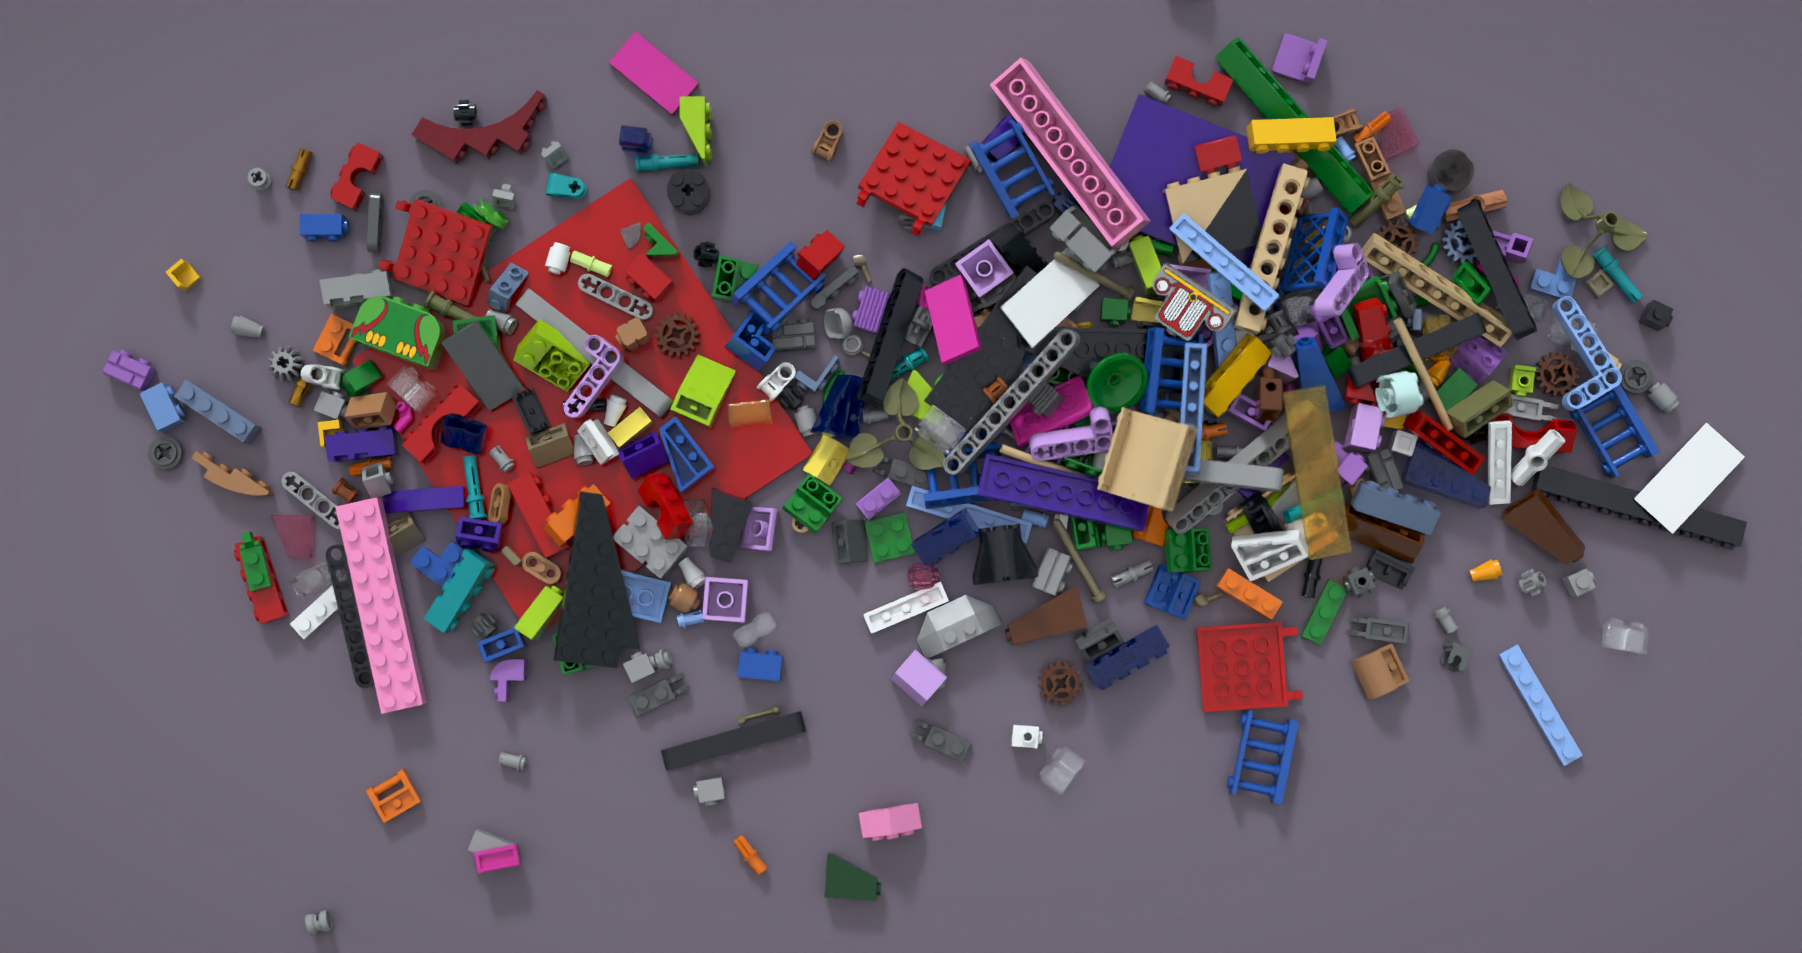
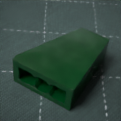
(849, 880)

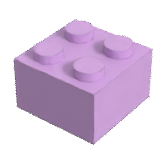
(1364, 428)
(725, 599)

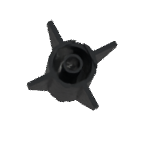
(1002, 556)

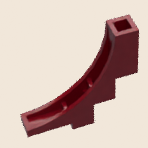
(484, 140)

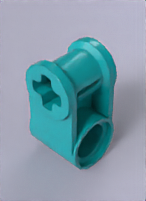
(562, 186)

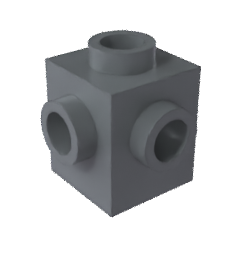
(1351, 581)

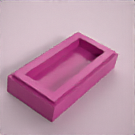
(497, 858)

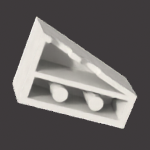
(1269, 551)

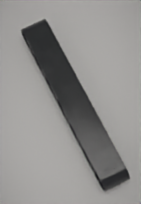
(1032, 213)
(1497, 270)
(890, 338)
(1426, 346)
(344, 606)
(733, 740)

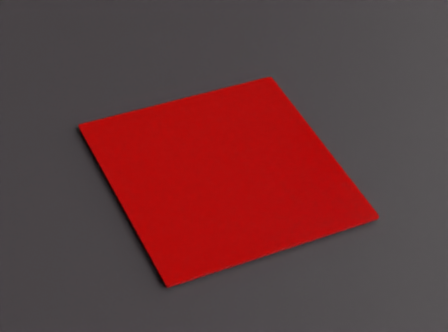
(743, 455)

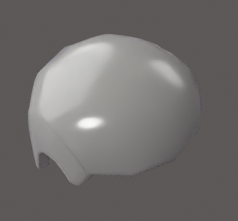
(837, 323)

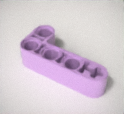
(1346, 282)
(590, 378)
(1074, 441)

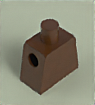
(1268, 396)

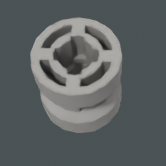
(318, 922)

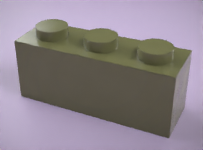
(1479, 408)

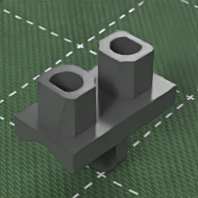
(919, 328)

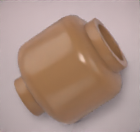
(683, 597)

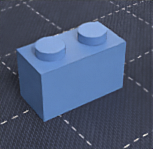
(163, 407)

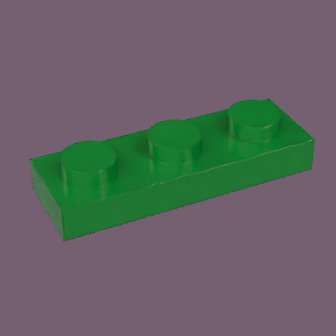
(1324, 612)

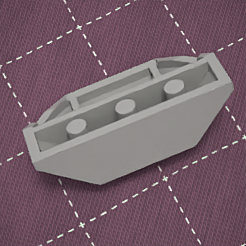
(955, 624)

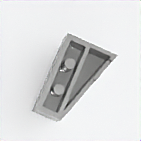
(355, 289)

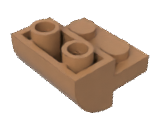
(1380, 671)

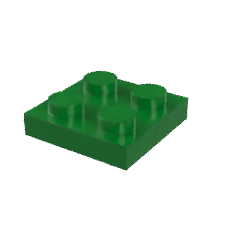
(889, 537)

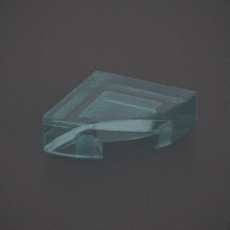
(631, 235)

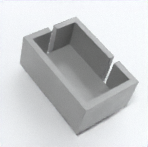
(1083, 238)
(647, 544)

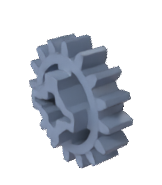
(1456, 239)

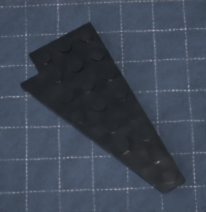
(1104, 342)
(961, 386)
(595, 600)

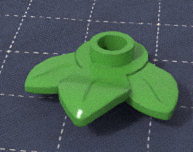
(492, 216)

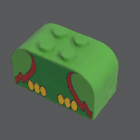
(400, 331)

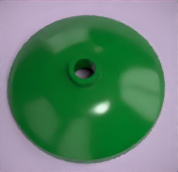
(1123, 388)

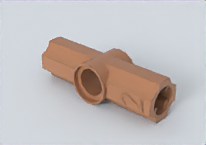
(1488, 202)

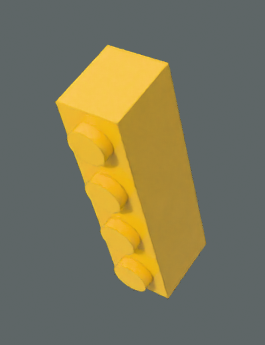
(1291, 134)
(1234, 374)

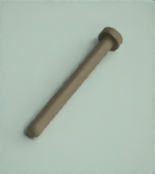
(1126, 292)
(1097, 594)

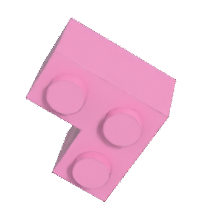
(890, 821)

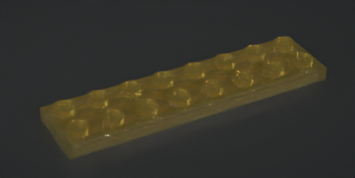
(1316, 472)

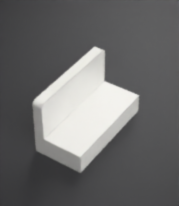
(598, 441)

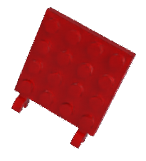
(913, 176)
(440, 251)
(1243, 666)

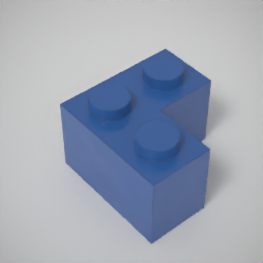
(748, 342)
(438, 567)

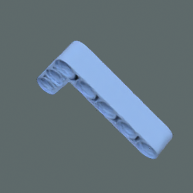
(1587, 354)

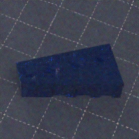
(1442, 477)
(1126, 657)

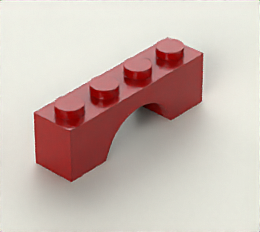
(1524, 439)
(423, 442)

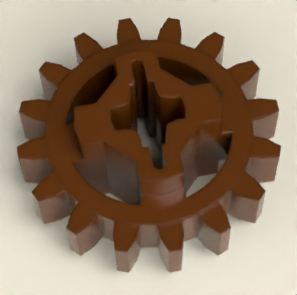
(1394, 234)
(686, 330)
(1548, 370)
(1052, 677)

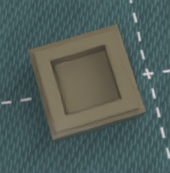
(1599, 283)
(514, 558)

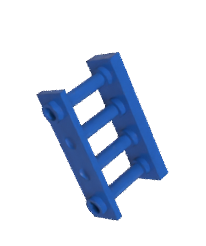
(991, 169)
(772, 269)
(1153, 362)
(1635, 428)
(957, 495)
(1279, 771)

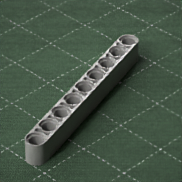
(624, 376)
(1020, 397)
(1225, 474)
(1208, 497)

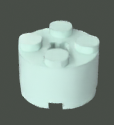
(1398, 394)

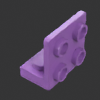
(1299, 58)
(1478, 358)

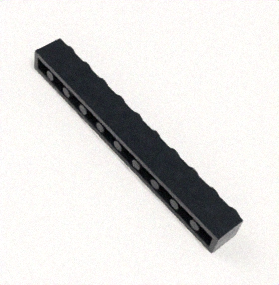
(1620, 500)

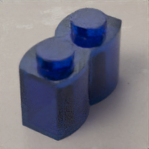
(635, 139)
(463, 434)

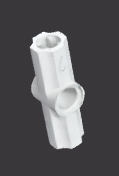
(1544, 450)

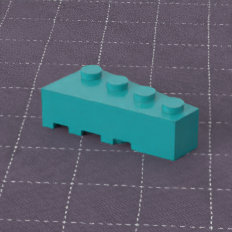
(460, 590)

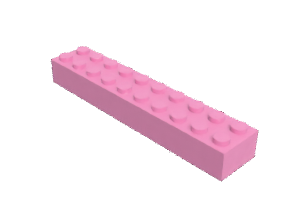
(1070, 153)
(381, 605)

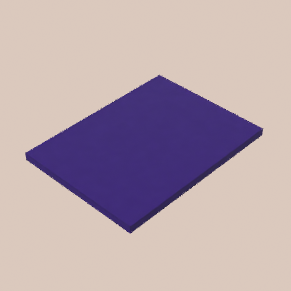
(1160, 151)

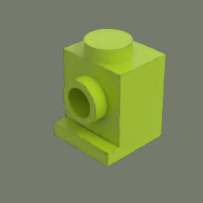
(1515, 385)

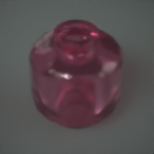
(922, 576)

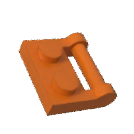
(332, 338)
(398, 801)

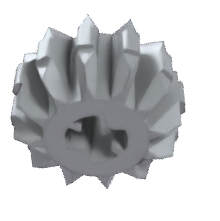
(279, 370)

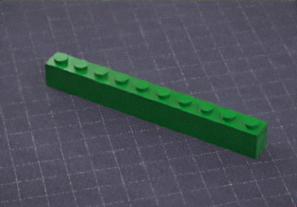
(1276, 103)

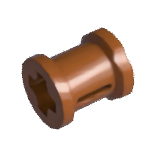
(993, 388)
(345, 491)

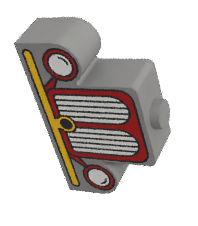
(1189, 305)

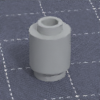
(1663, 397)
(805, 420)

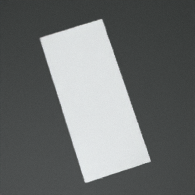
(1048, 299)
(1689, 478)

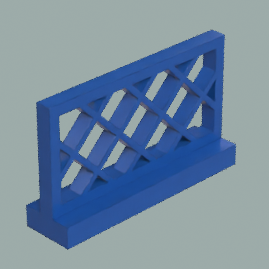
(1326, 266)

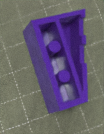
(361, 445)

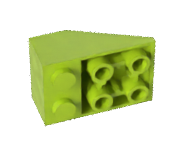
(694, 117)
(551, 356)
(703, 391)

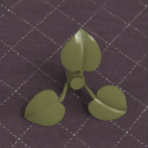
(1625, 233)
(898, 401)

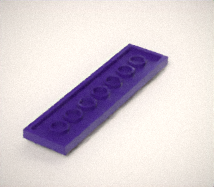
(1058, 493)

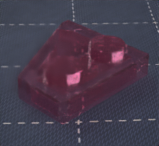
(1397, 135)
(296, 534)

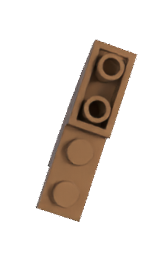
(1377, 173)
(237, 481)

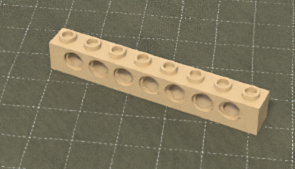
(1287, 176)
(1434, 287)

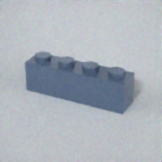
(217, 412)
(1395, 507)

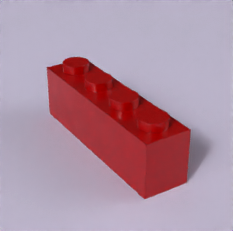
(1372, 329)
(1443, 441)
(536, 510)
(268, 601)

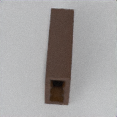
(1544, 526)
(1050, 619)

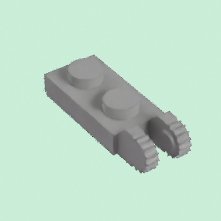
(1530, 408)

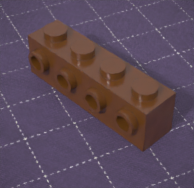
(1384, 535)

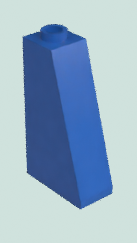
(1315, 372)

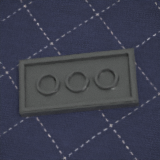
(483, 365)

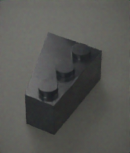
(1017, 249)
(728, 521)

